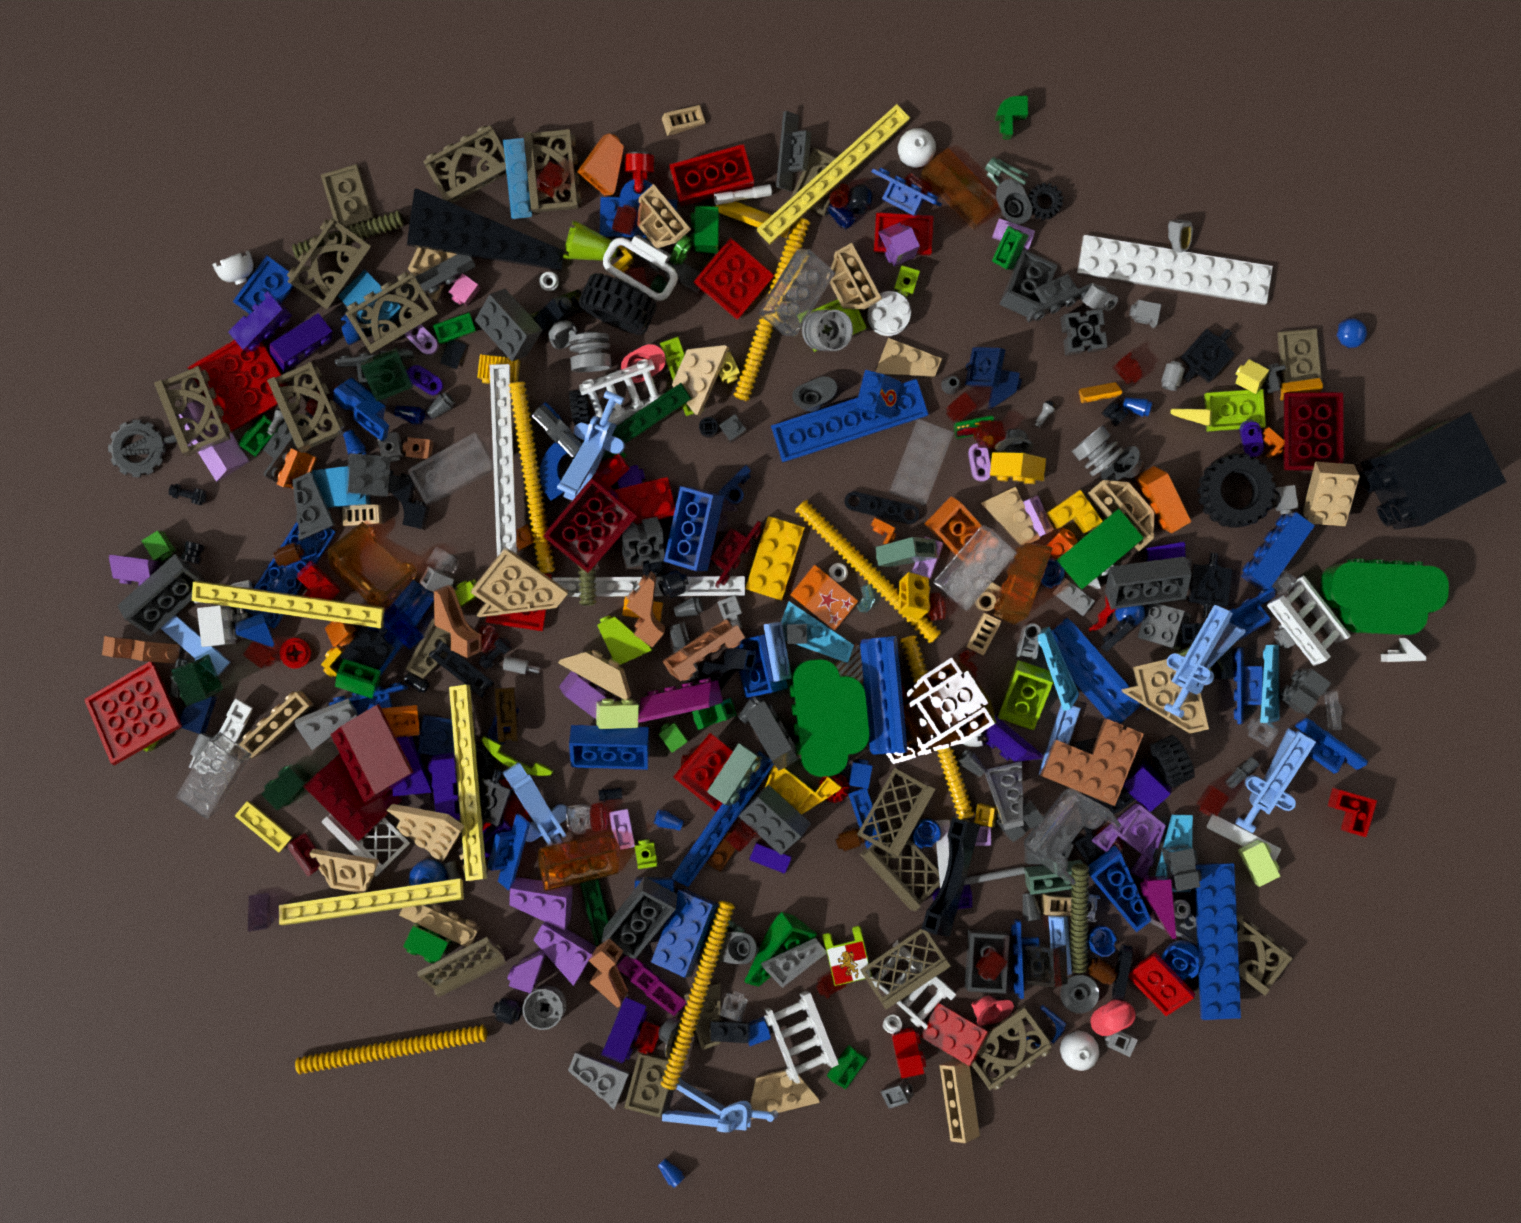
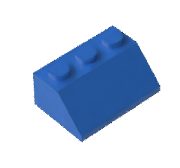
(759, 680)

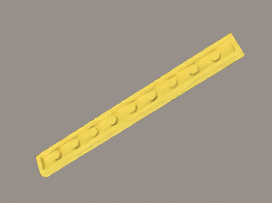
(833, 174)
(288, 604)
(467, 782)
(371, 902)

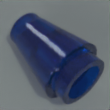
(841, 216)
(411, 414)

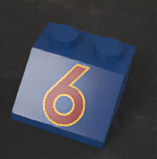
(877, 394)

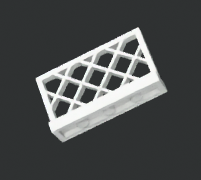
(358, 849)

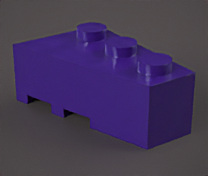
(260, 323)
(300, 343)
(419, 780)
(445, 784)
(624, 1031)

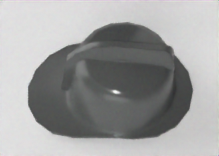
(1013, 201)
(814, 393)
(1015, 442)
(1126, 466)
(738, 948)
(668, 1032)

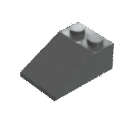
(1027, 275)

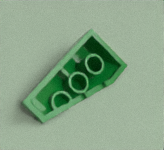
(782, 935)

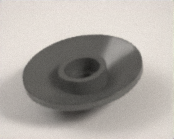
(1083, 1002)

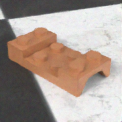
(681, 662)

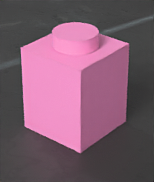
(464, 290)

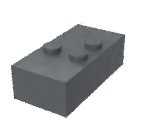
(1148, 582)
(160, 595)
(640, 917)

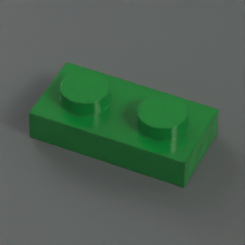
(454, 328)

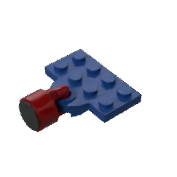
(640, 165)

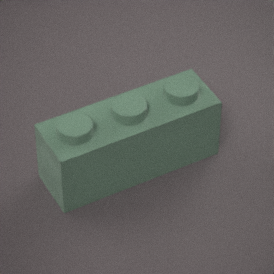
(735, 775)
(1042, 880)

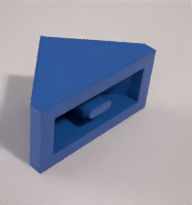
(255, 629)

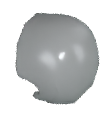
(560, 334)

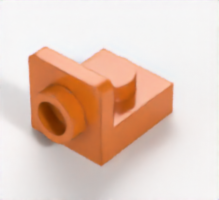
(1270, 438)
(881, 527)

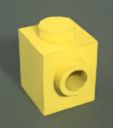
(729, 370)
(1251, 376)

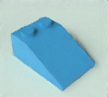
(362, 286)
(333, 484)

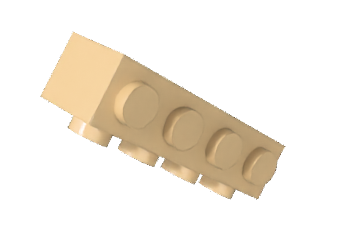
(276, 724)
(443, 922)
(959, 1101)

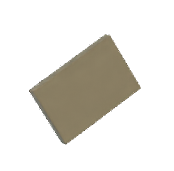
(817, 162)
(347, 196)
(1299, 354)
(645, 1091)

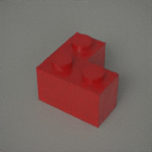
(317, 582)
(1357, 811)
(908, 1057)

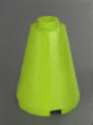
(586, 244)

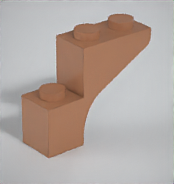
(641, 603)
(450, 618)
(140, 650)
(607, 977)

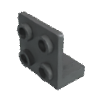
(1164, 625)

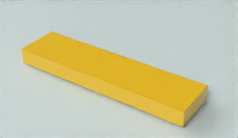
(746, 214)

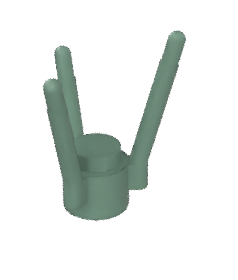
(997, 166)

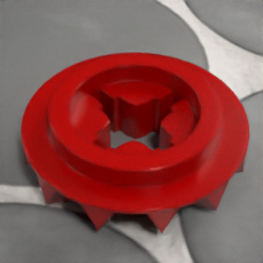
(288, 647)
(842, 793)

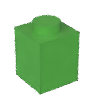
(159, 546)
(672, 736)

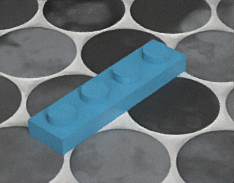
(517, 178)

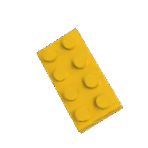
(774, 558)

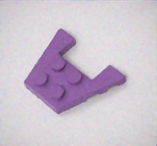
(1138, 830)

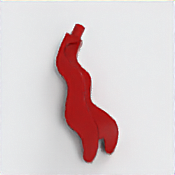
(1102, 616)

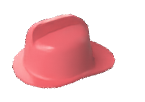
(645, 352)
(990, 1010)
(1112, 1017)

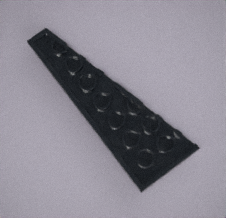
(453, 229)

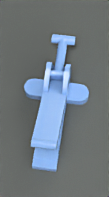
(597, 440)
(1209, 645)
(1271, 789)
(545, 821)
(728, 1118)

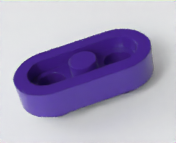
(425, 380)
(1252, 439)

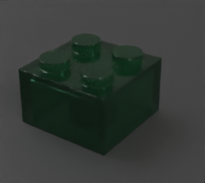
(386, 374)
(197, 679)
(286, 787)

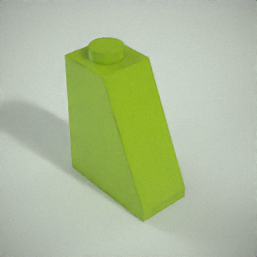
(621, 640)

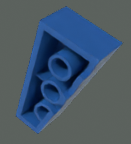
(1117, 884)

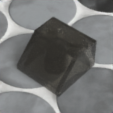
(1044, 964)

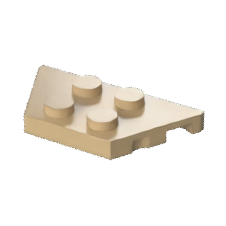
(426, 259)
(699, 373)
(345, 870)
(779, 1093)

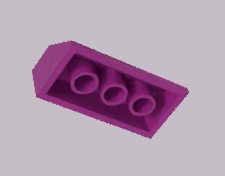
(680, 700)

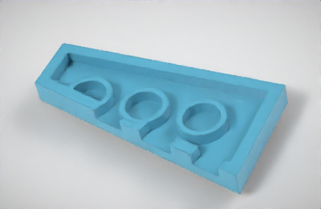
(818, 635)
(1060, 674)
(1270, 690)
(1178, 833)

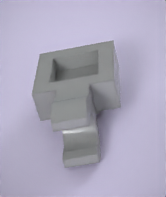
(730, 610)

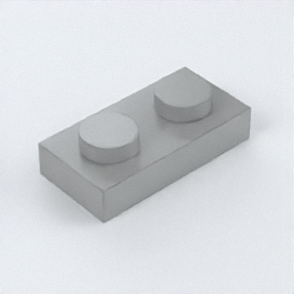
(1073, 597)

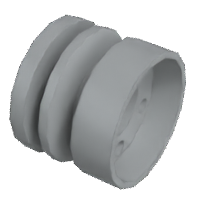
(835, 326)
(590, 349)
(1097, 451)
(536, 1015)

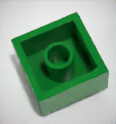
(706, 226)
(427, 944)

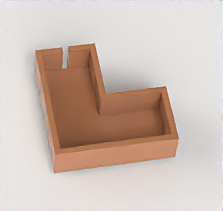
(1099, 772)

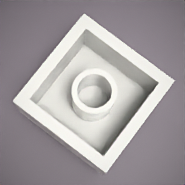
(216, 626)

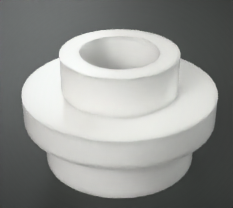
(549, 275)
(838, 566)
(1187, 909)
(895, 1020)

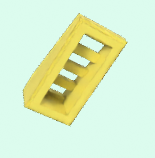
(1199, 416)

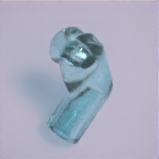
(867, 600)

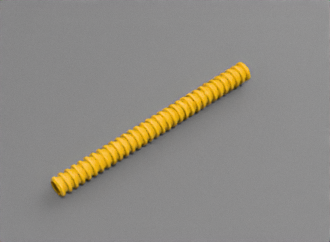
(765, 328)
(531, 476)
(866, 569)
(946, 755)
(697, 995)
(391, 1049)

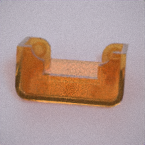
(369, 567)

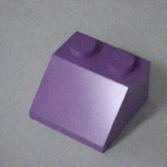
(132, 569)
(526, 972)

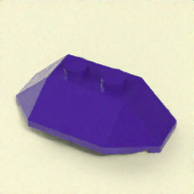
(1009, 743)

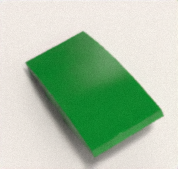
(1100, 548)

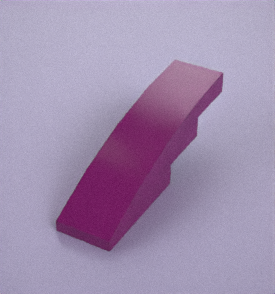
(651, 984)

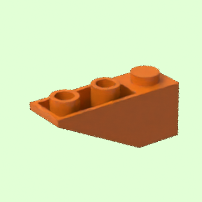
(340, 633)

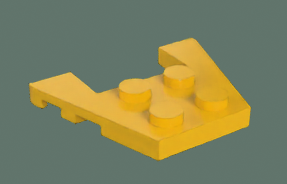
(797, 792)

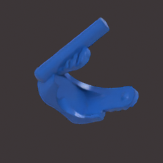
(1059, 1023)

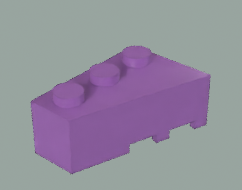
(899, 243)
(583, 692)
(549, 906)
(565, 950)

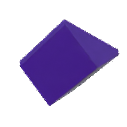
(1147, 786)

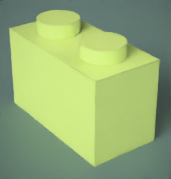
(617, 714)
(1259, 862)

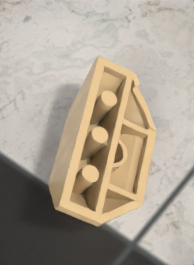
(660, 219)
(852, 281)
(1112, 495)
(599, 671)

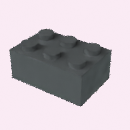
(508, 324)
(772, 735)
(774, 819)
(977, 944)

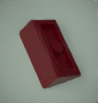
(301, 851)

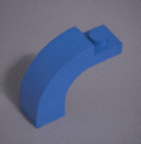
(550, 470)

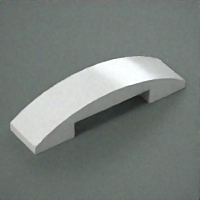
(236, 720)

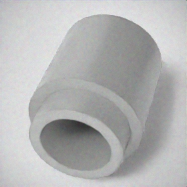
(1172, 376)

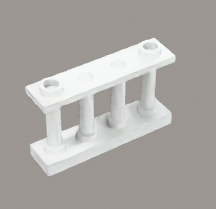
(622, 413)
(1296, 627)
(942, 992)
(819, 1039)

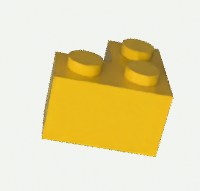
(1019, 466)
(1075, 508)

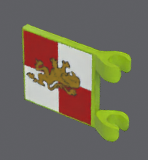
(847, 958)

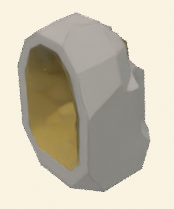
(1180, 234)

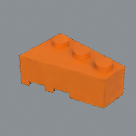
(1163, 499)

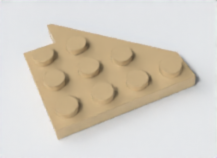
(516, 587)
(1156, 690)
(428, 829)

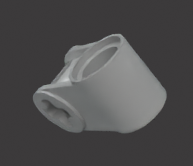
(1099, 298)
(1029, 643)

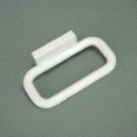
(649, 252)

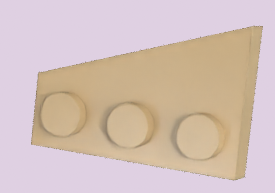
(906, 360)
(1011, 514)

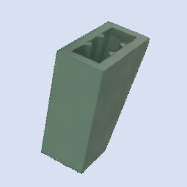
(906, 551)

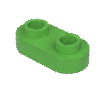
(680, 250)

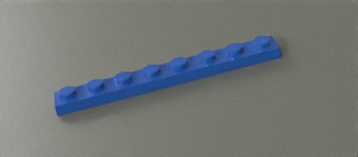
(718, 827)

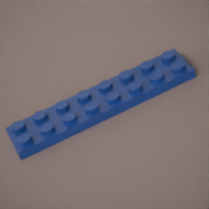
(843, 424)
(1217, 942)

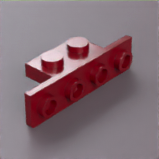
(731, 549)

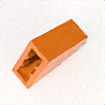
(603, 164)

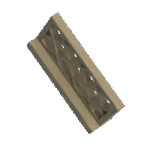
(911, 819)
(893, 880)
(470, 966)
(913, 983)

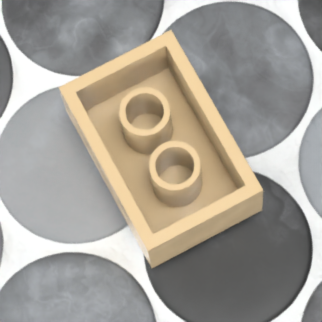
(1330, 493)

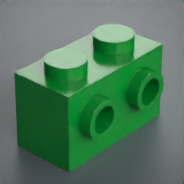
(357, 678)

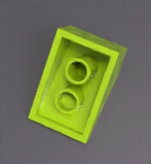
(1026, 695)

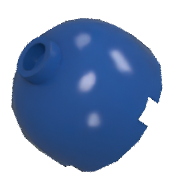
(427, 872)
(1182, 958)

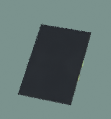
(453, 354)

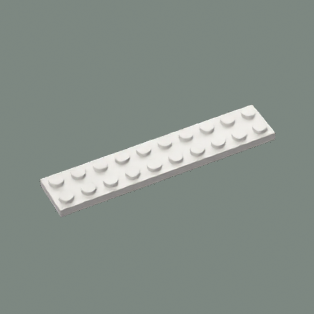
(1174, 270)

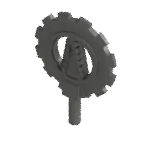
(152, 444)

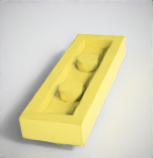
(263, 826)

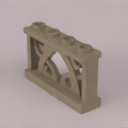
(535, 150)
(458, 190)
(329, 290)
(380, 337)
(282, 395)
(168, 400)
(1255, 976)
(1012, 1021)

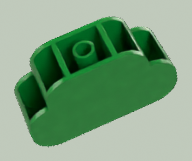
(1384, 595)
(828, 716)

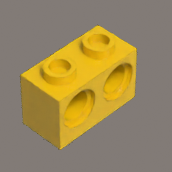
(914, 595)

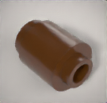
(288, 554)
(849, 840)
(1102, 971)

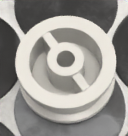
(890, 314)

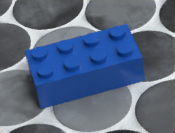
(693, 528)
(1277, 550)
(609, 747)
(685, 933)

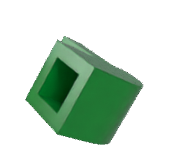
(1011, 109)
(714, 714)

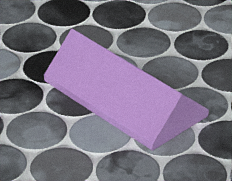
(221, 458)

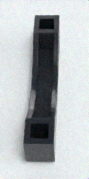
(942, 912)

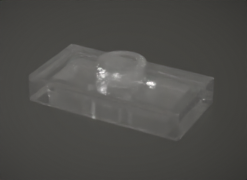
(1333, 710)

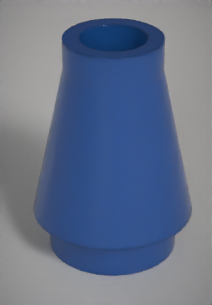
(1138, 406)
(353, 443)
(667, 820)
(671, 1173)

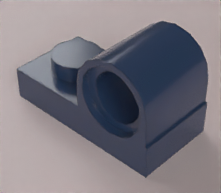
(741, 477)

